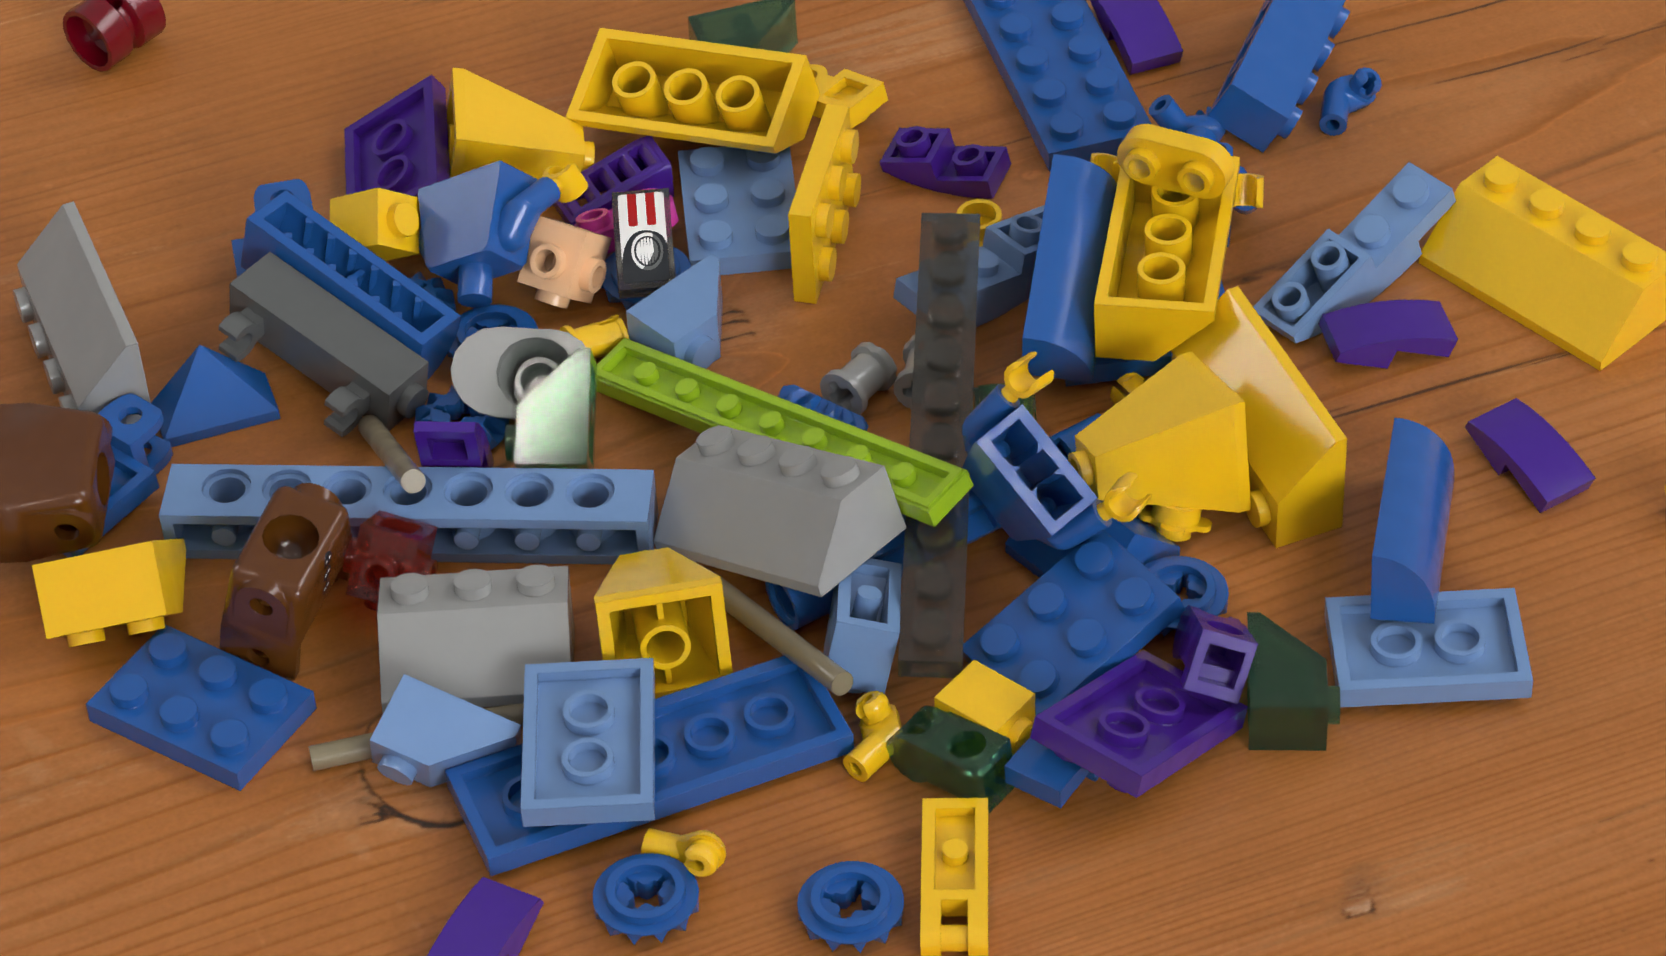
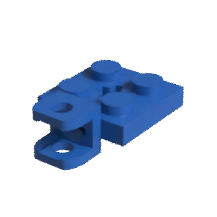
(133, 471)

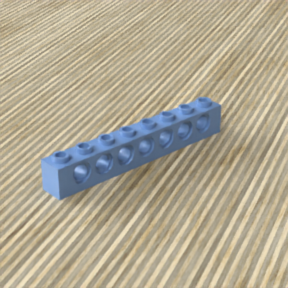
(478, 511)

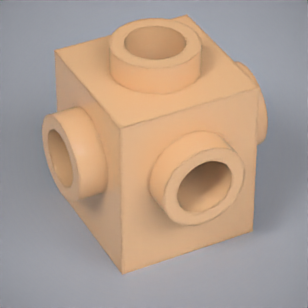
(564, 262)

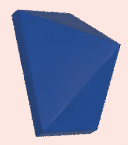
(213, 398)

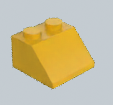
(111, 589)

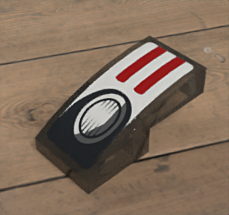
(643, 241)

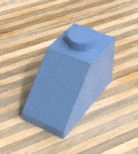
(683, 315)
(866, 624)
(434, 731)

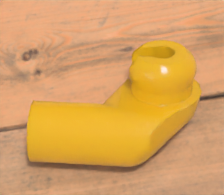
(877, 725)
(698, 851)

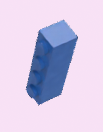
(1277, 68)

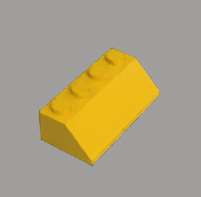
(695, 91)
(1549, 263)
(1159, 268)
(1291, 436)

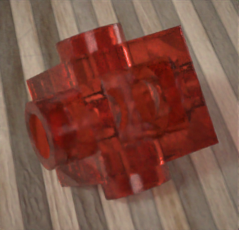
(387, 548)

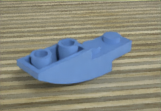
(1361, 259)
(1003, 271)

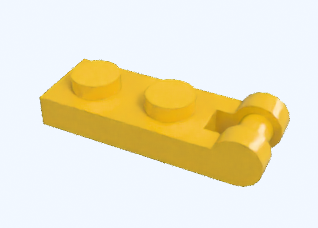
(954, 875)

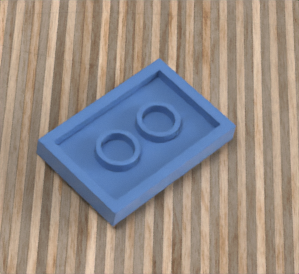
(737, 207)
(1465, 656)
(588, 742)

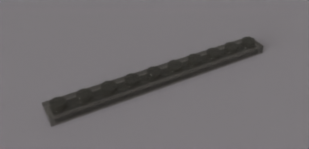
(941, 400)

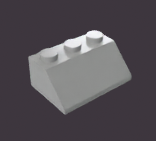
(474, 630)

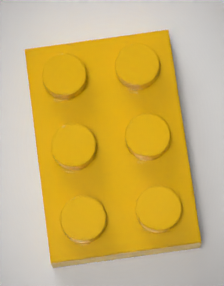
(821, 203)

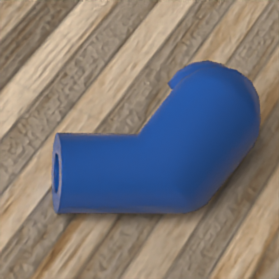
(1347, 96)
(1171, 116)

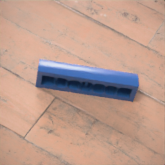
(1068, 270)
(351, 275)
(1411, 525)

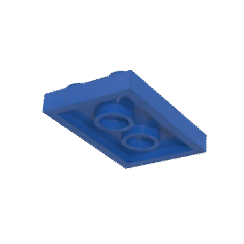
(1076, 621)
(201, 707)

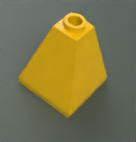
(497, 124)
(1178, 435)
(665, 611)

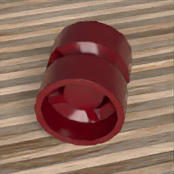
(108, 30)

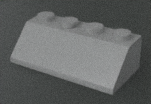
(78, 318)
(777, 510)

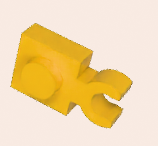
(848, 88)

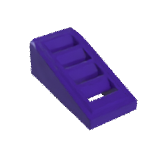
(628, 169)

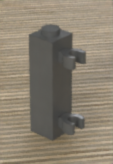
(326, 342)

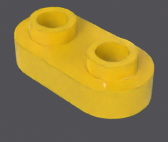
(1176, 161)

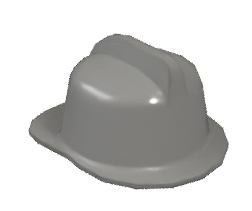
(505, 364)

